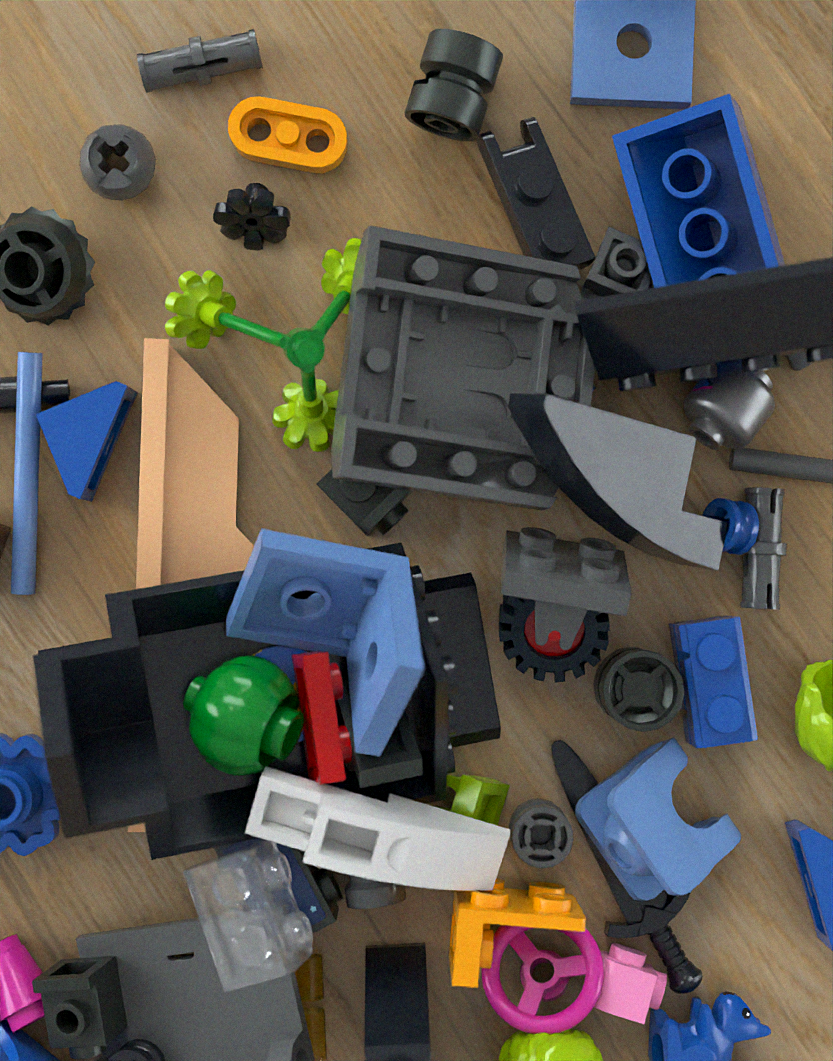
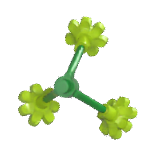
(208, 312)

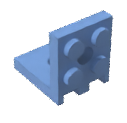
(609, 78)
(358, 612)

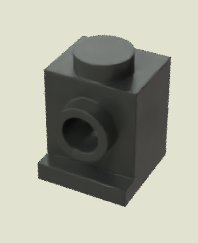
(82, 1004)

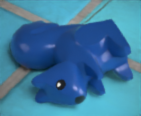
(707, 1034)

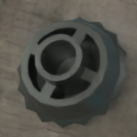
(43, 266)

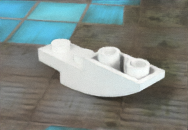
(377, 839)

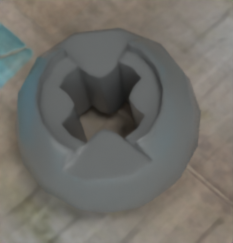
(121, 141)

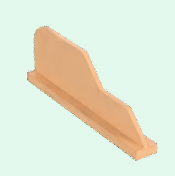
(185, 477)

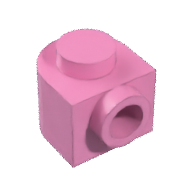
(629, 984)

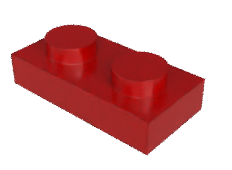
(324, 741)

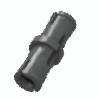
(199, 60)
(763, 560)

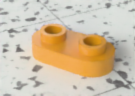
(291, 130)

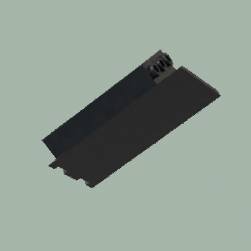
(124, 743)

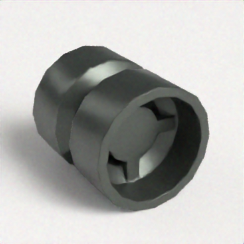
(457, 74)
(639, 688)

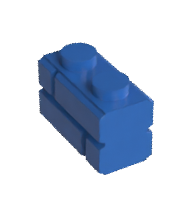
(714, 680)

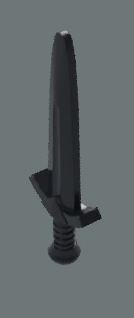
(643, 917)

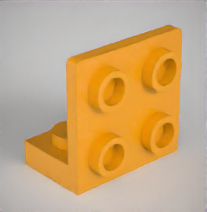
(473, 911)

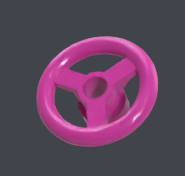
(525, 1015)

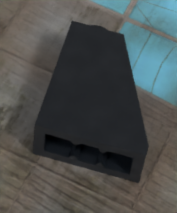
(396, 1003)

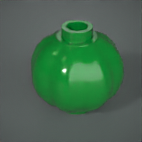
(244, 715)

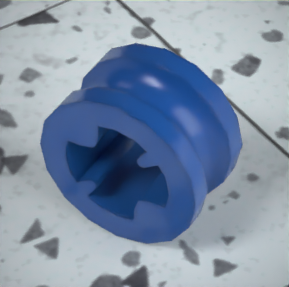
(742, 523)

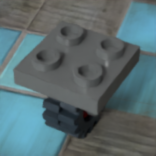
(559, 600)

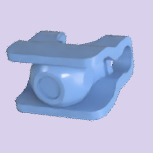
(641, 833)

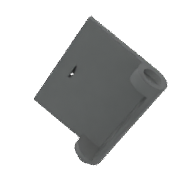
(183, 1002)

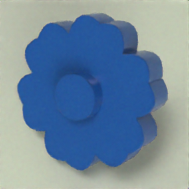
(26, 796)

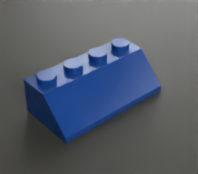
(698, 194)

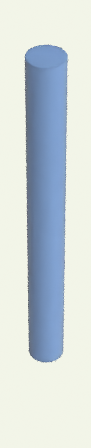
(26, 473)

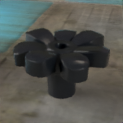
(252, 216)

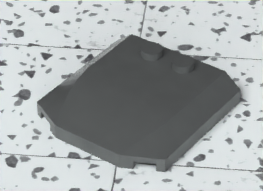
(432, 362)

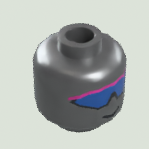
(729, 407)

